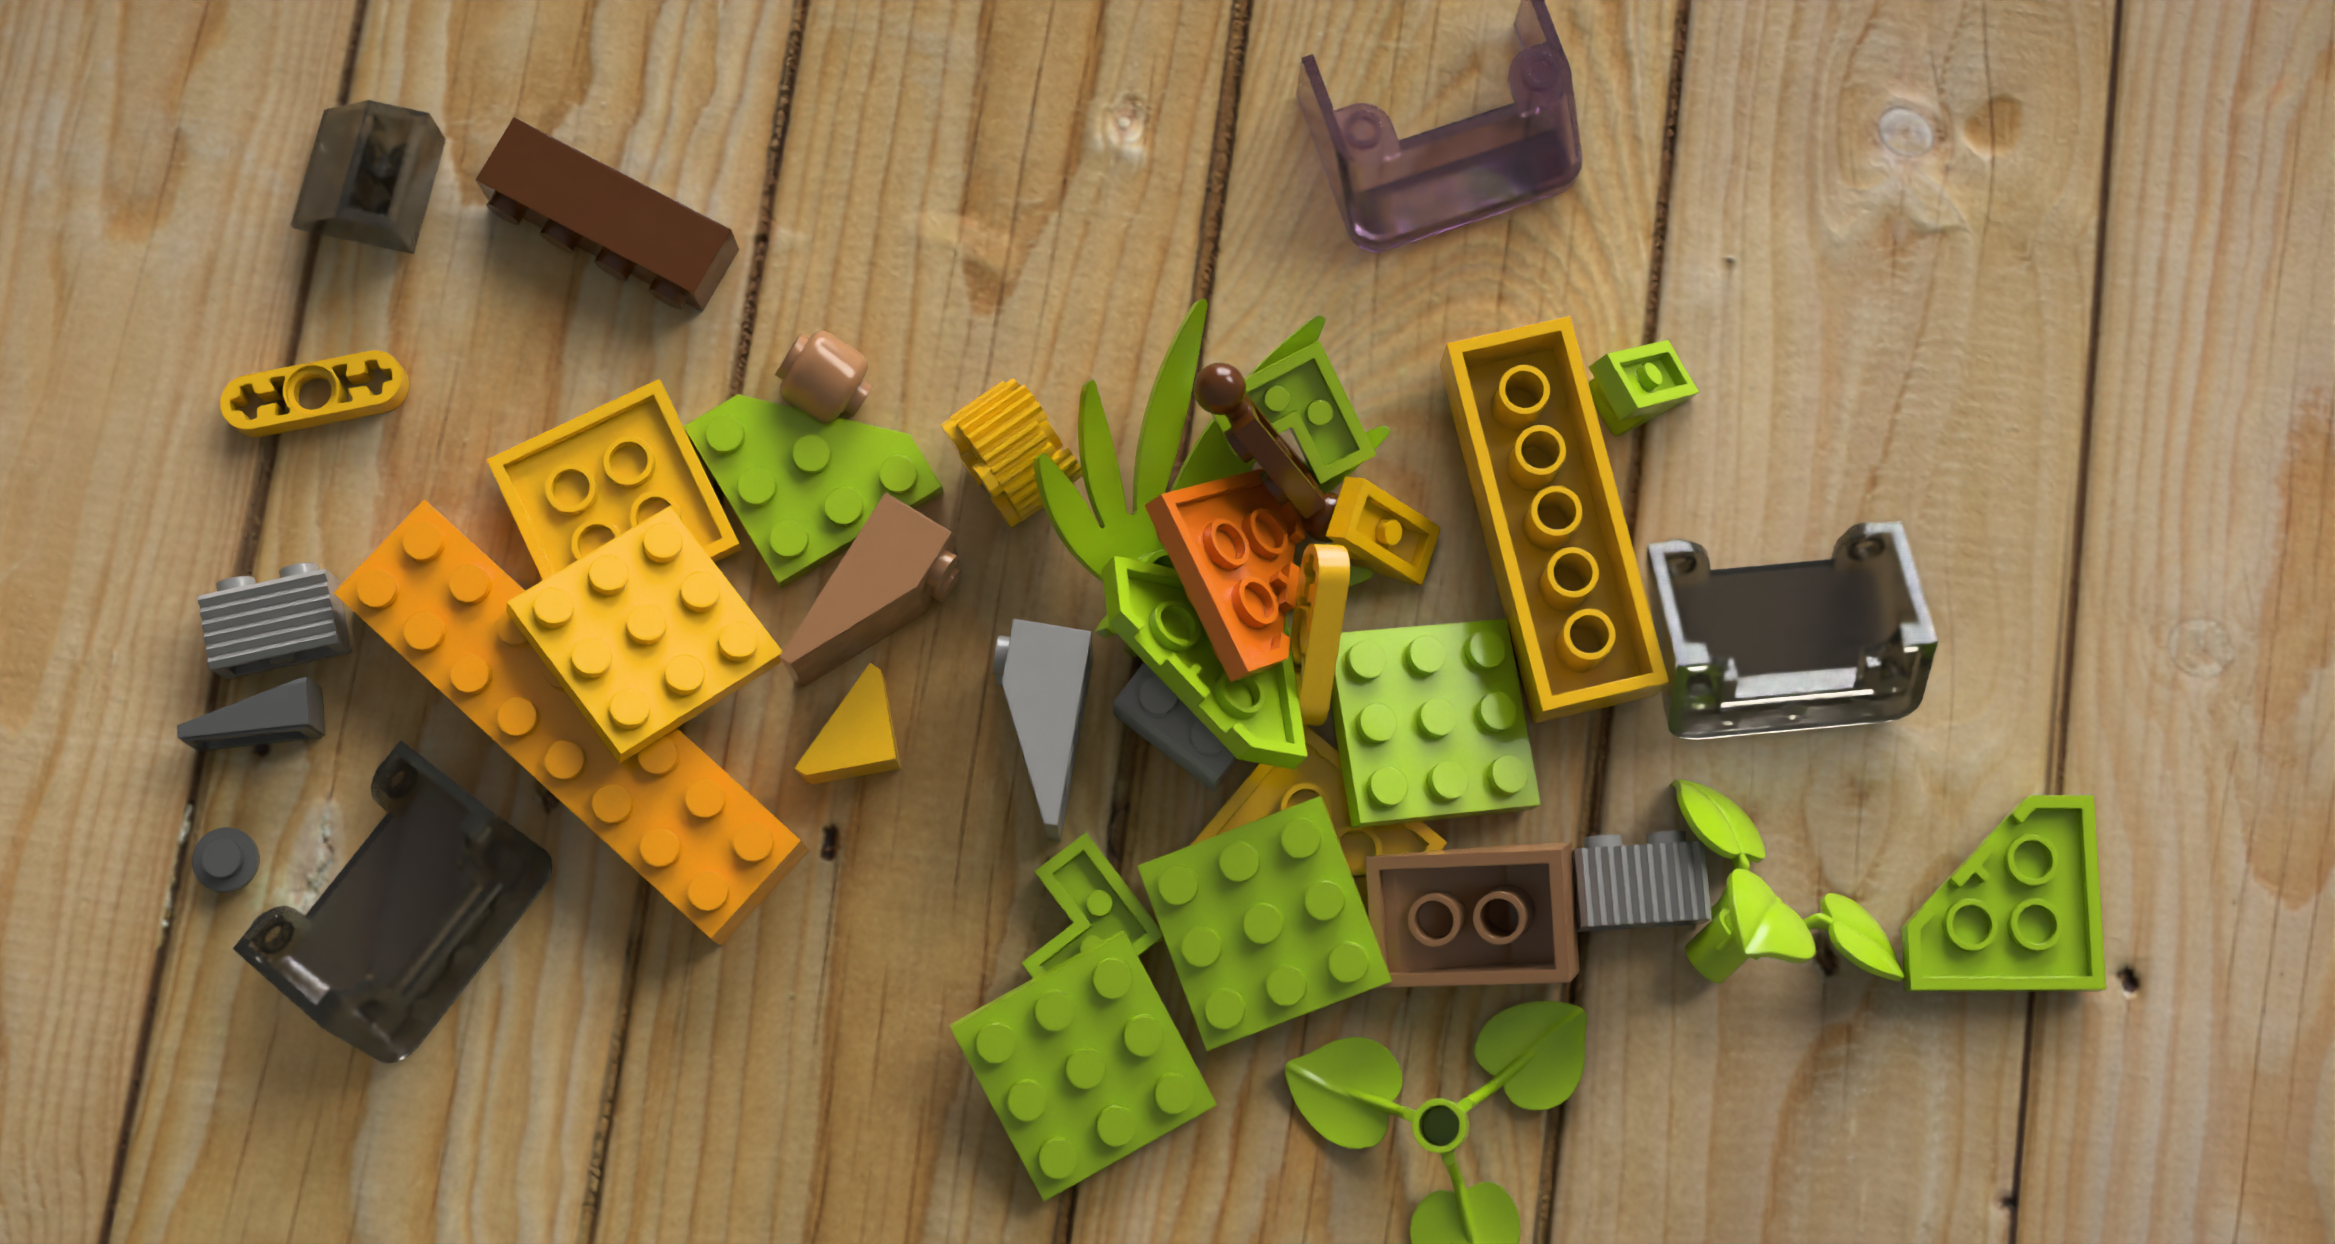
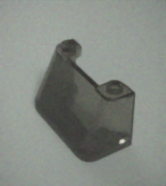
(1791, 639)
(404, 914)

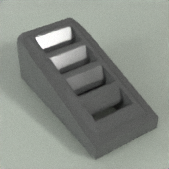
(271, 717)

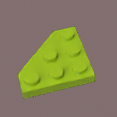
(805, 482)
(1252, 716)
(2016, 909)

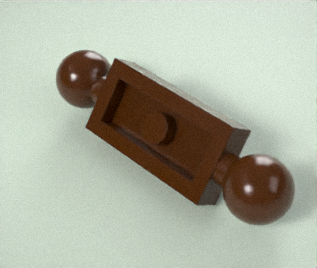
(1222, 391)

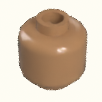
(824, 377)

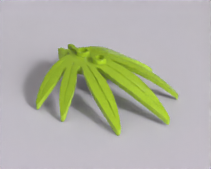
(1156, 451)

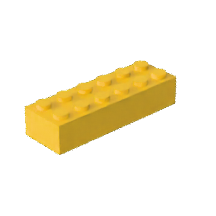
(1552, 520)

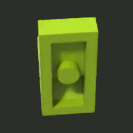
(1639, 385)

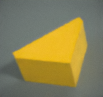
(856, 737)

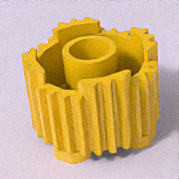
(998, 444)

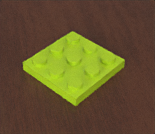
(1431, 724)
(1264, 923)
(1083, 1065)

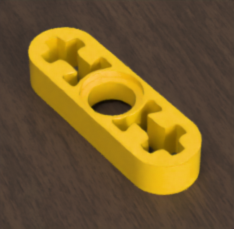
(272, 418)
(1318, 626)

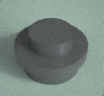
(225, 860)

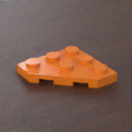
(1235, 565)

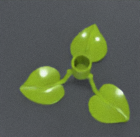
(1757, 918)
(1351, 1090)

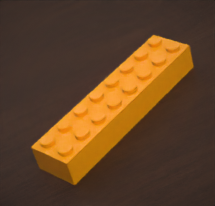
(660, 809)

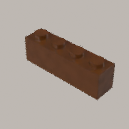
(606, 215)

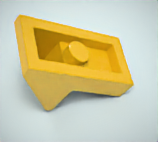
(1382, 532)

